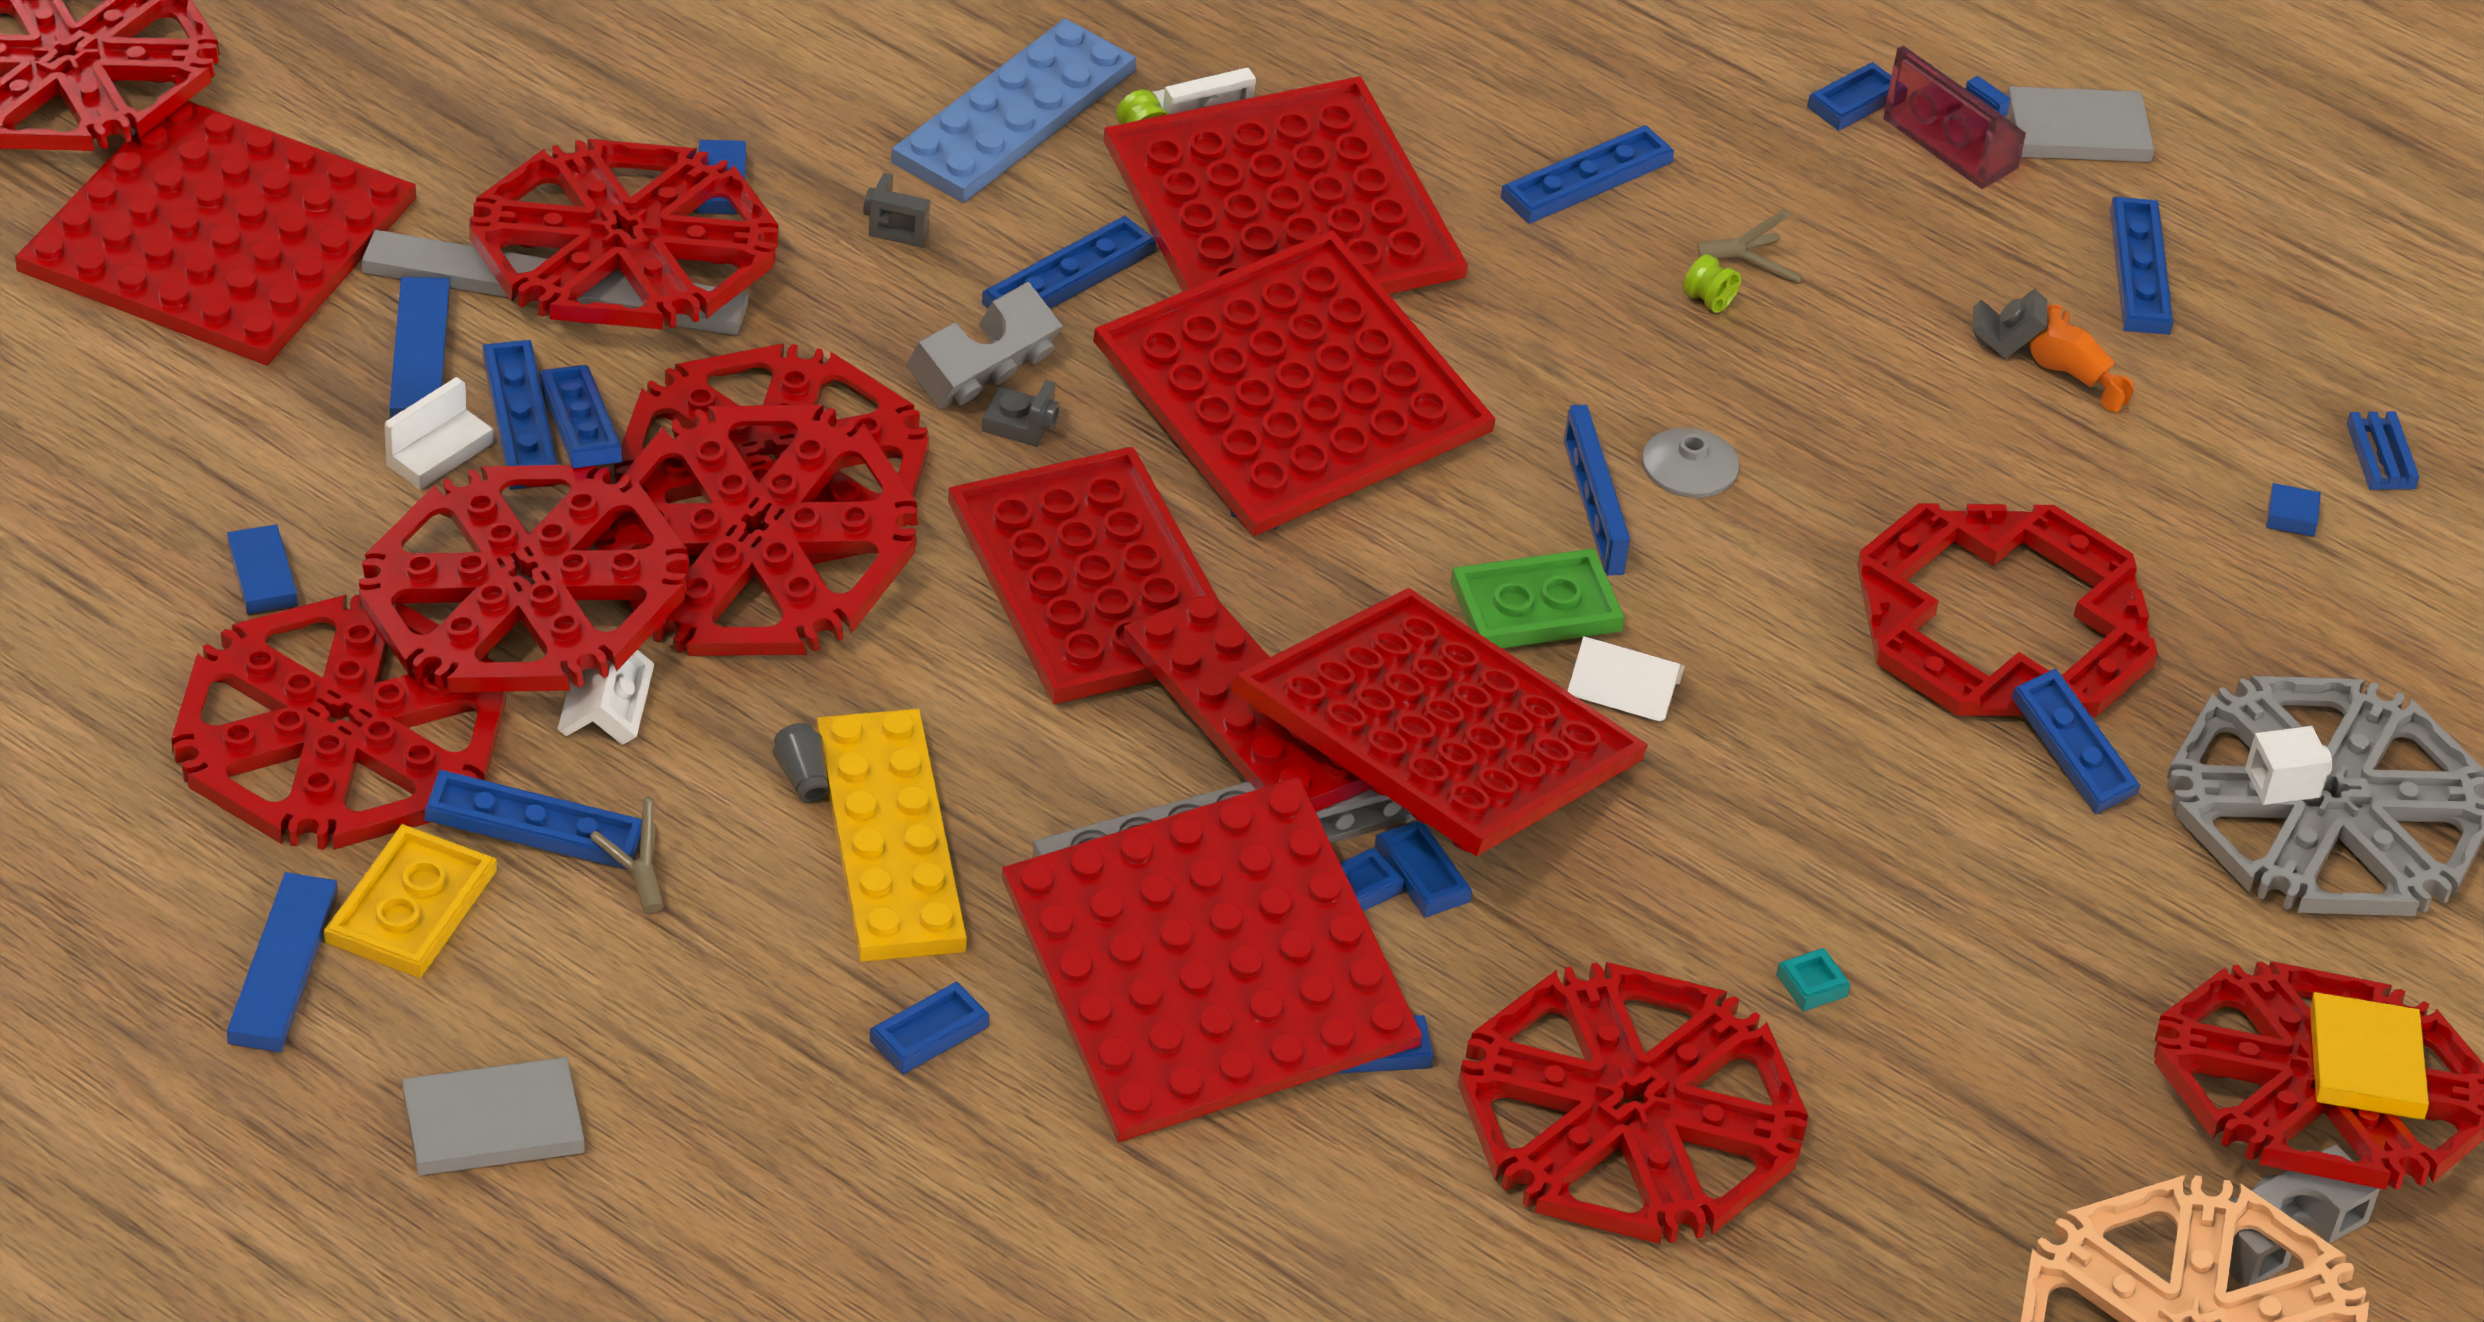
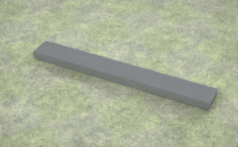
(412, 256)

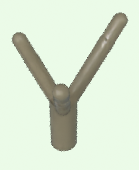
(1737, 247)
(641, 868)

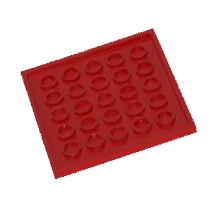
(1277, 171)
(217, 230)
(1293, 381)
(1440, 720)
(1210, 958)

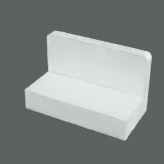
(1208, 91)
(434, 435)
(1624, 679)
(611, 701)

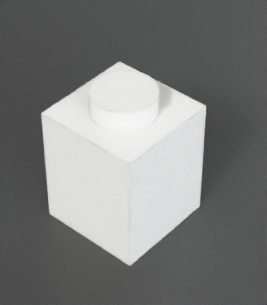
(2288, 765)

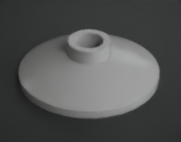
(1690, 462)

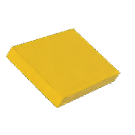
(410, 901)
(2368, 1056)

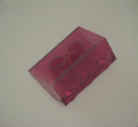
(1951, 121)

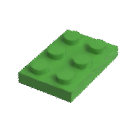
(1538, 598)

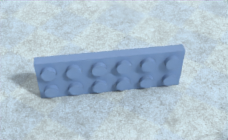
(1013, 110)

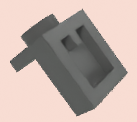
(896, 215)
(2014, 327)
(1022, 415)

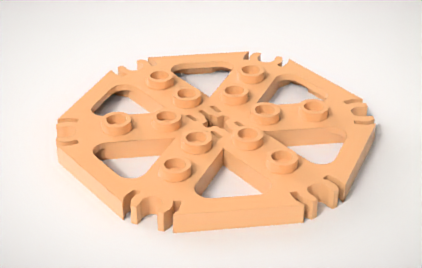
(2199, 1262)

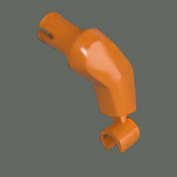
(2075, 351)

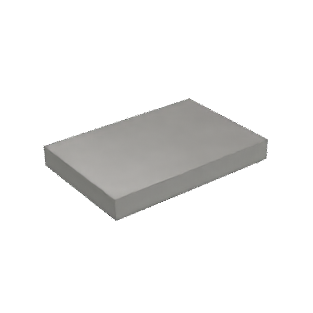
(2082, 123)
(493, 1116)

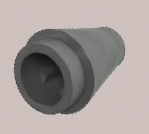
(802, 759)

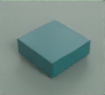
(1813, 979)

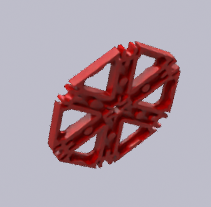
(87, 58)
(595, 247)
(793, 382)
(791, 523)
(498, 597)
(303, 728)
(1618, 1067)
(2285, 1069)

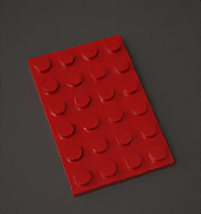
(1077, 560)

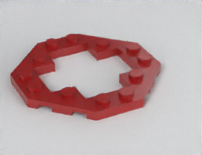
(1991, 532)

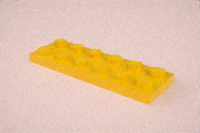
(891, 836)

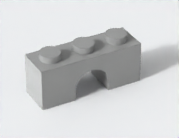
(957, 367)
(2314, 1201)

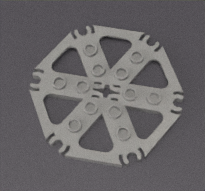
(2361, 817)

